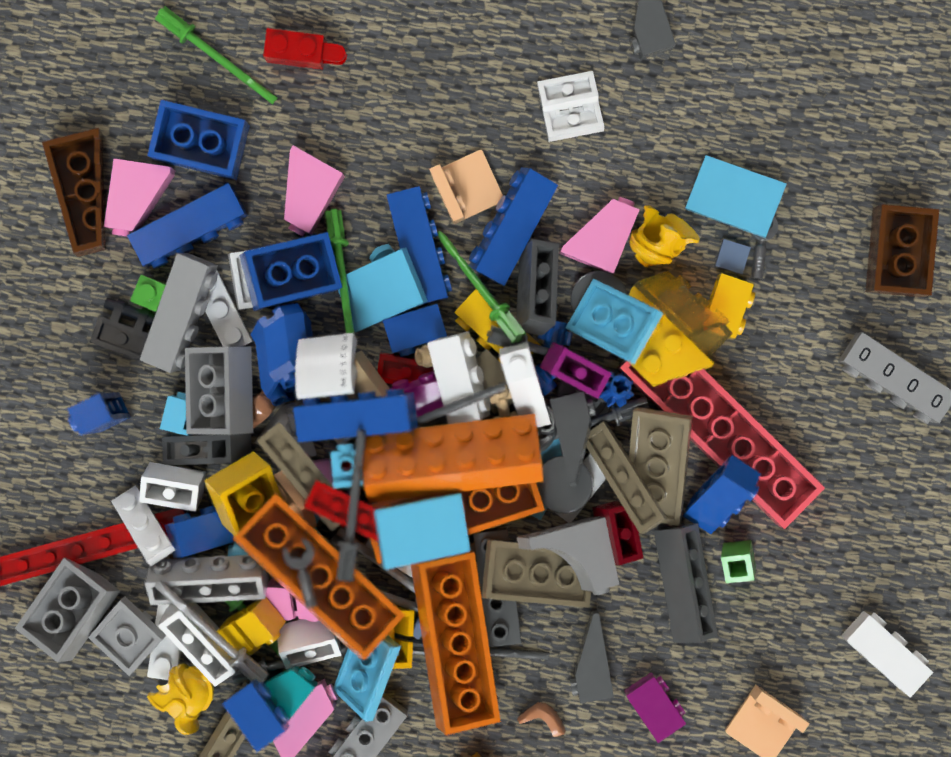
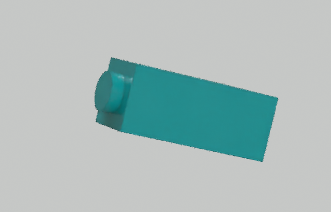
(291, 688)

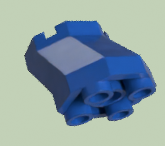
(277, 350)

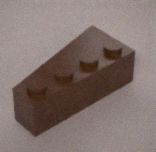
(80, 187)

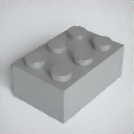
(219, 390)

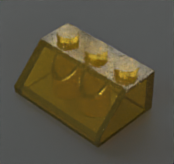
(686, 310)

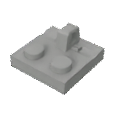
(127, 635)

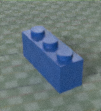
(98, 413)
(722, 495)

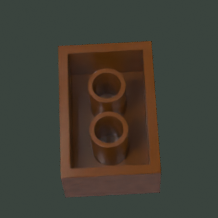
(902, 250)

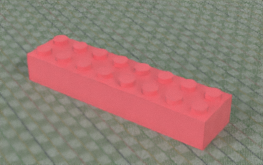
(727, 429)

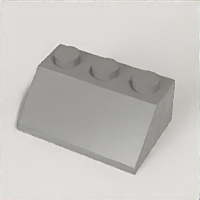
(67, 610)

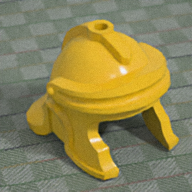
(660, 238)
(184, 697)

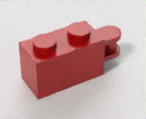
(301, 49)

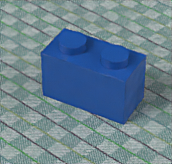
(414, 329)
(197, 533)
(257, 714)

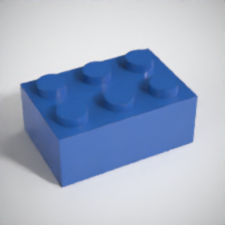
(198, 140)
(290, 271)

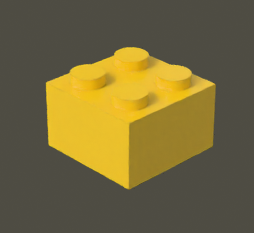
(241, 490)

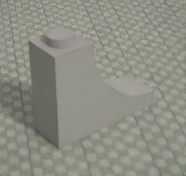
(584, 547)

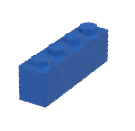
(512, 225)
(188, 226)
(417, 234)
(346, 416)

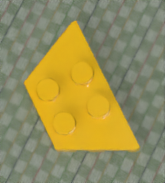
(667, 351)

